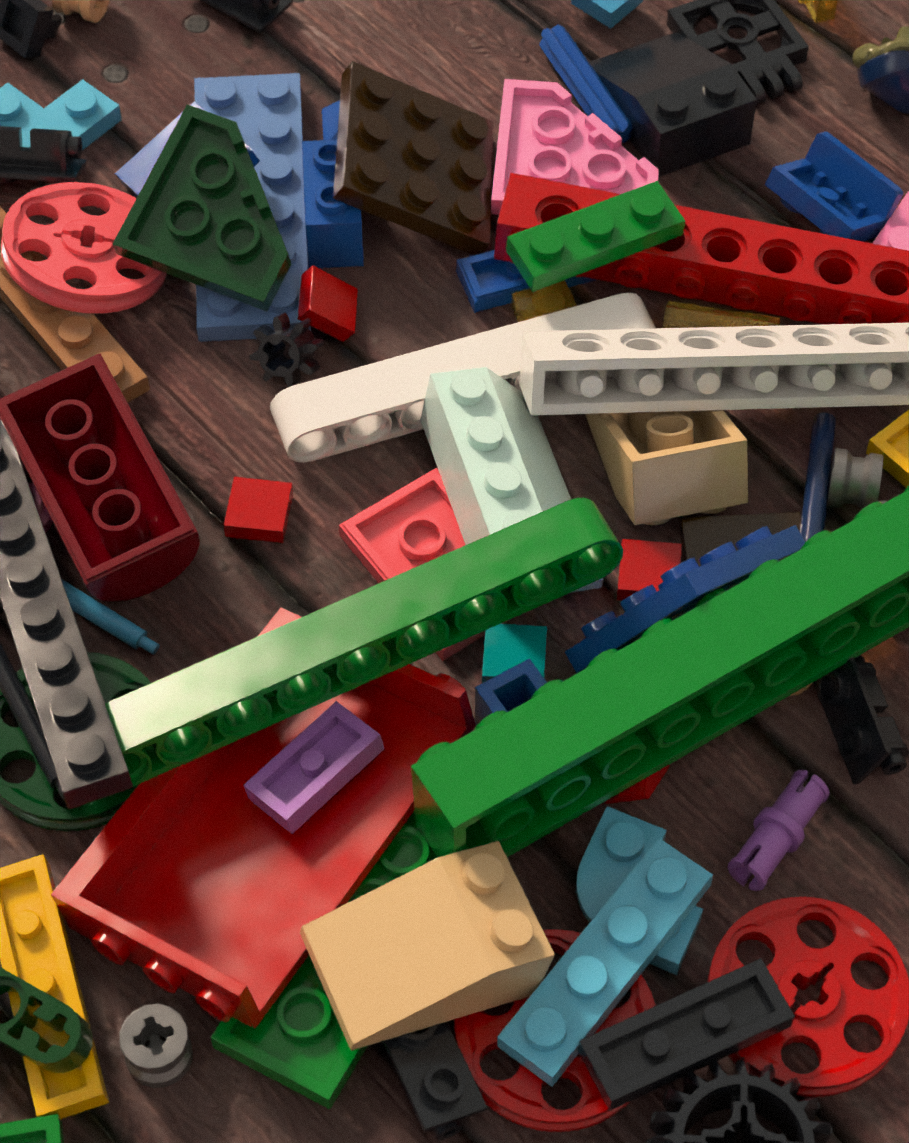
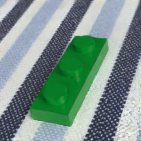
(595, 236)

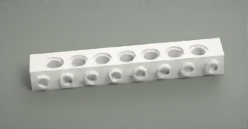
(714, 368)

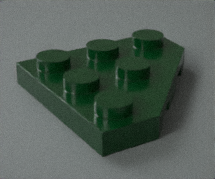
(207, 214)

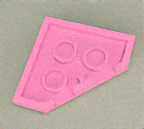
(557, 142)

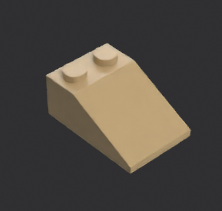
(672, 462)
(429, 947)

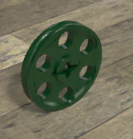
(35, 799)

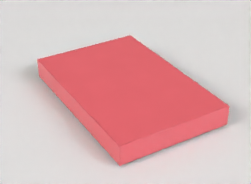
(405, 533)

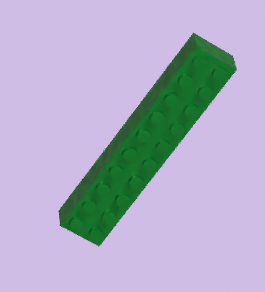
(669, 689)

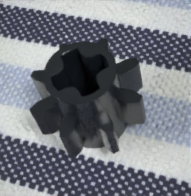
(272, 347)

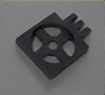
(759, 69)

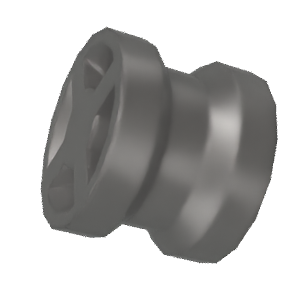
(854, 479)
(160, 1061)

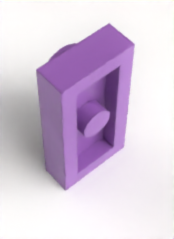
(314, 767)

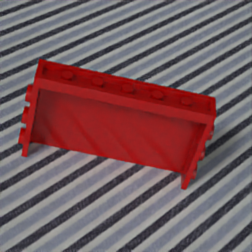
(216, 888)

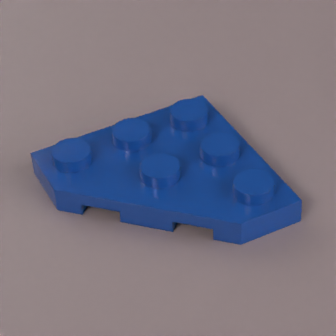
(682, 590)

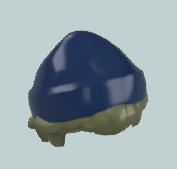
(885, 69)

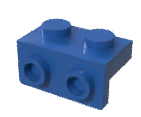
(836, 190)

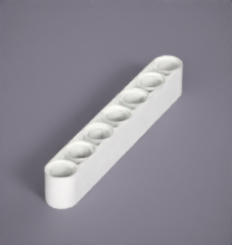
(389, 395)

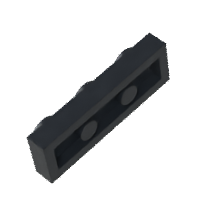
(685, 1034)

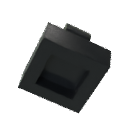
(26, 25)

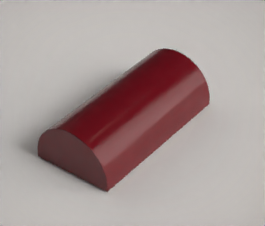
(100, 481)

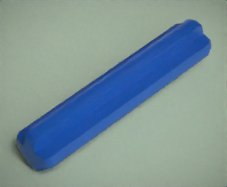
(583, 80)

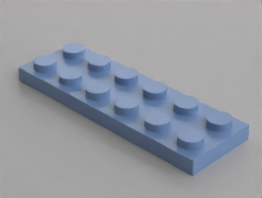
(271, 125)

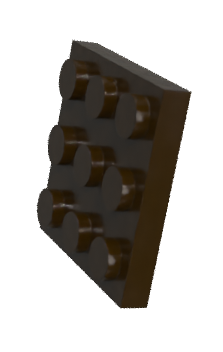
(414, 159)

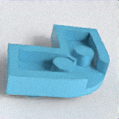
(79, 109)
(608, 860)

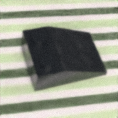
(679, 101)

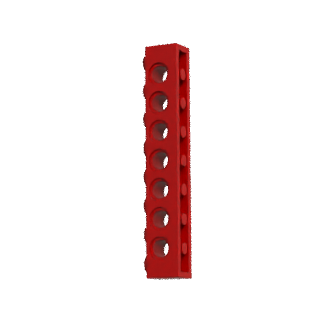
(735, 260)

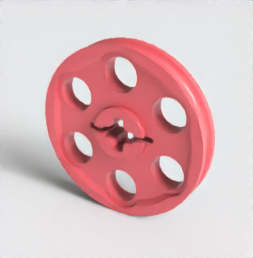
(67, 258)

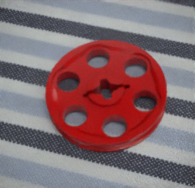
(840, 998)
(521, 1096)

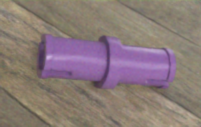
(778, 830)

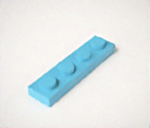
(604, 961)

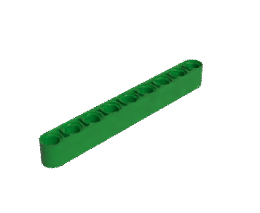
(362, 637)

